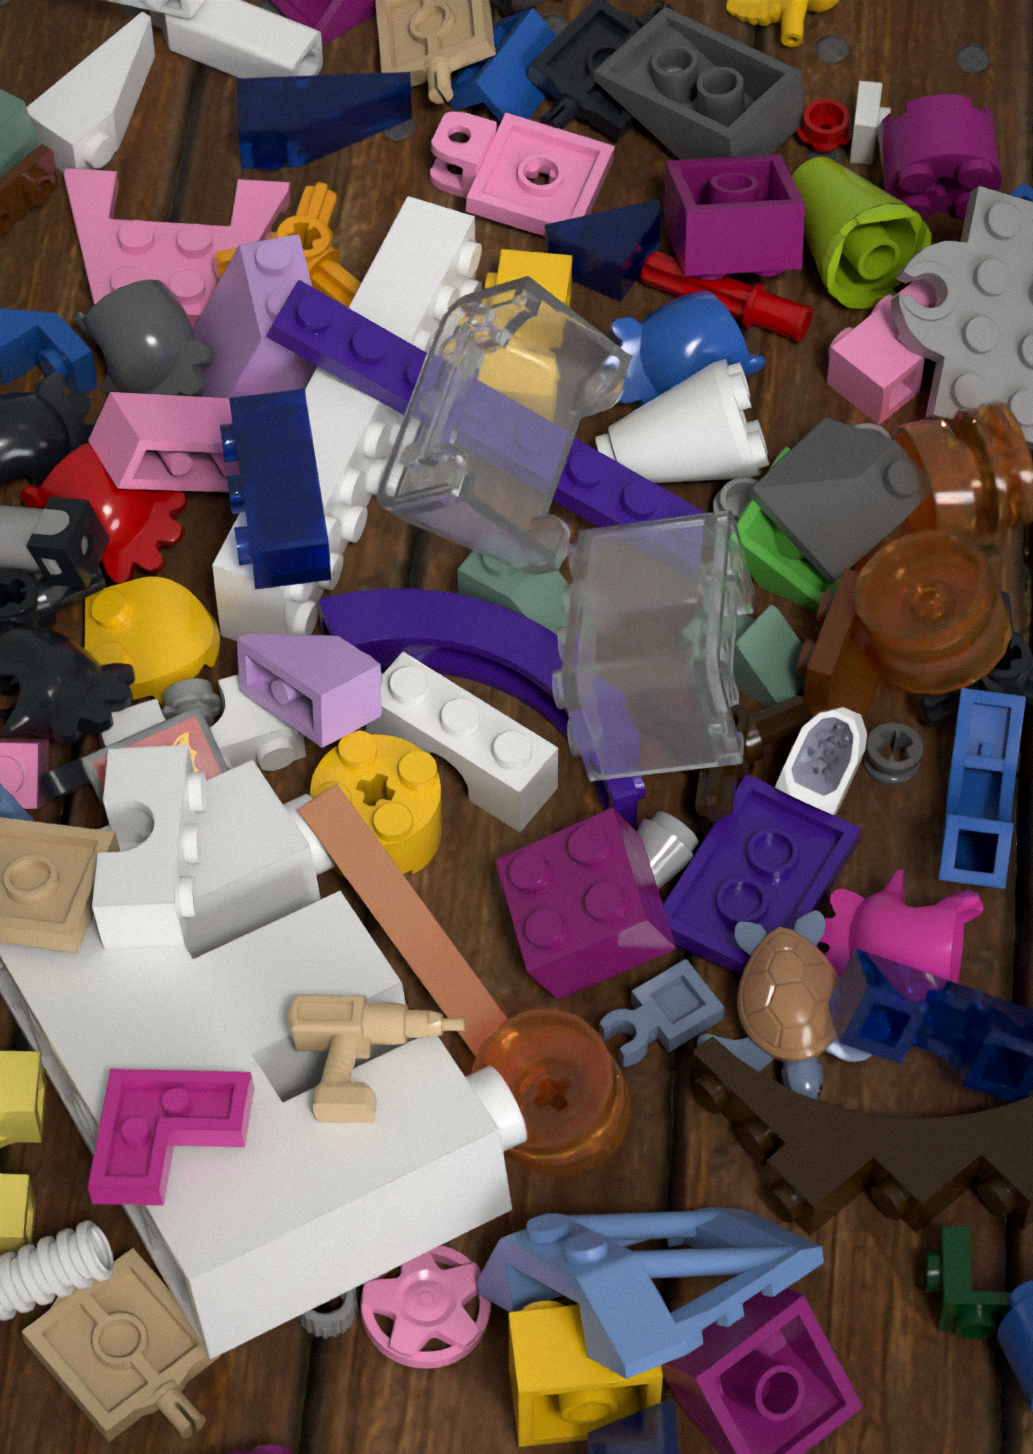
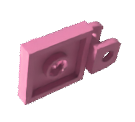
(500, 161)

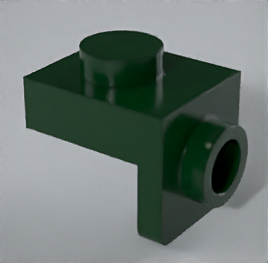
(948, 1273)

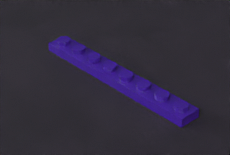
(388, 372)

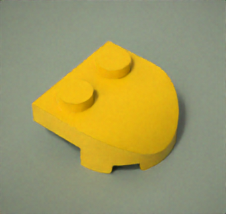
(154, 629)

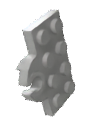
(982, 310)

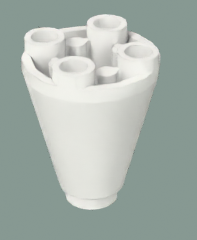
(692, 431)

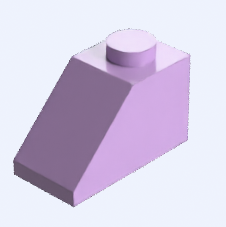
(311, 682)

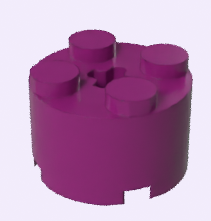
(939, 154)

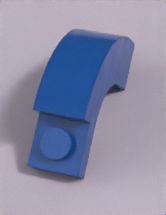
(981, 789)

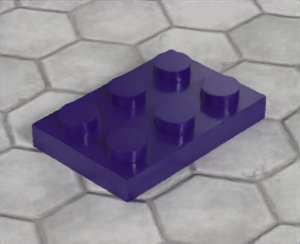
(758, 867)

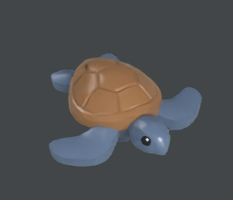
(786, 1004)

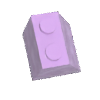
(242, 315)

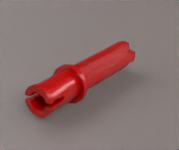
(743, 301)

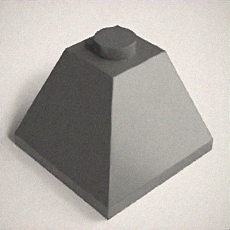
(840, 494)

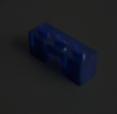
(894, 1006)

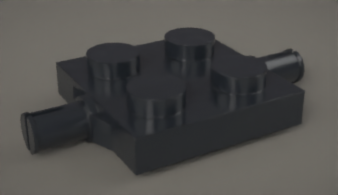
(571, 58)

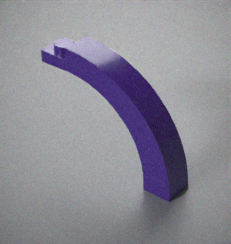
(471, 642)

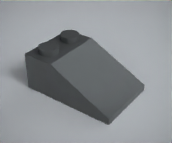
(703, 90)

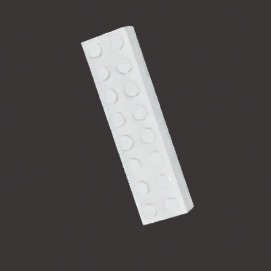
(408, 288)

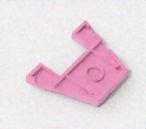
(175, 253)

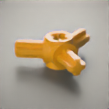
(316, 237)

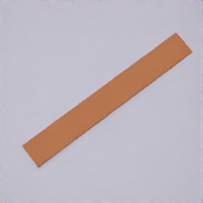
(402, 915)

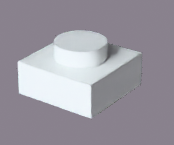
(867, 120)

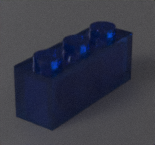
(276, 489)

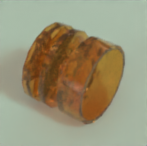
(974, 469)
(561, 1054)

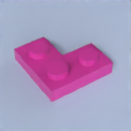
(152, 1113)

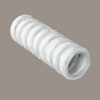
(53, 1268)

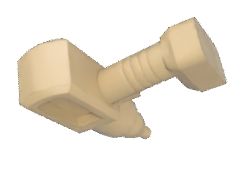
(347, 1030)

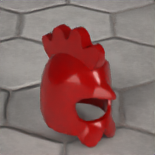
(133, 518)

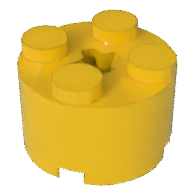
(393, 792)

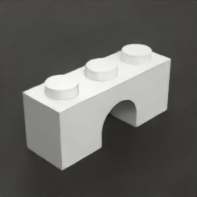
(241, 733)
(502, 762)
(149, 890)

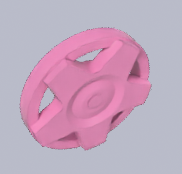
(425, 1306)

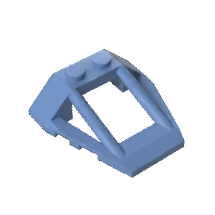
(619, 1304)

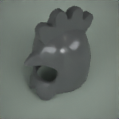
(147, 341)

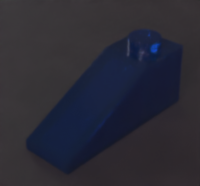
(309, 117)

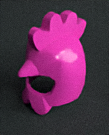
(883, 925)

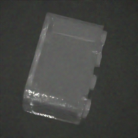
(653, 645)

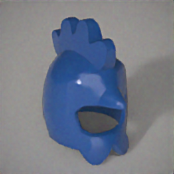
(679, 343)

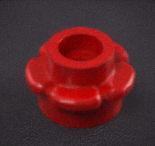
(826, 125)

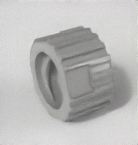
(332, 1322)

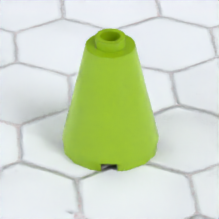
(856, 232)

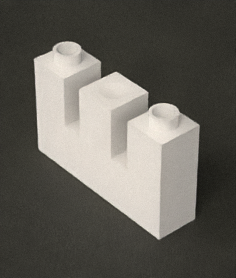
(306, 1201)

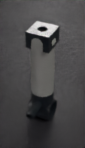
(59, 540)

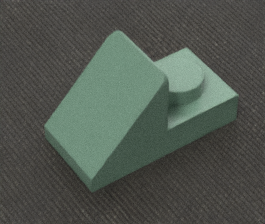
(767, 658)

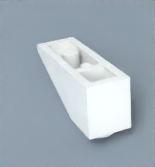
(93, 103)

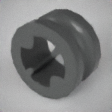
(889, 771)

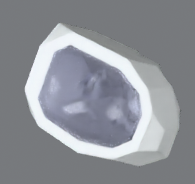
(825, 759)

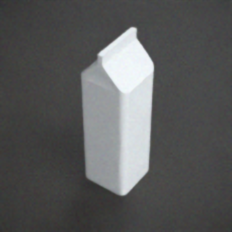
(243, 40)

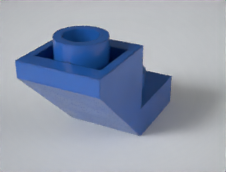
(46, 340)

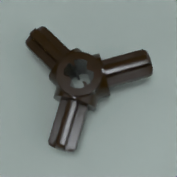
(718, 784)

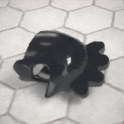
(41, 429)
(60, 686)

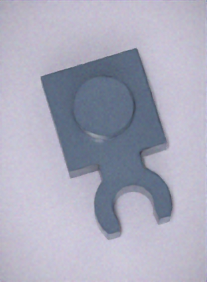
(667, 1007)

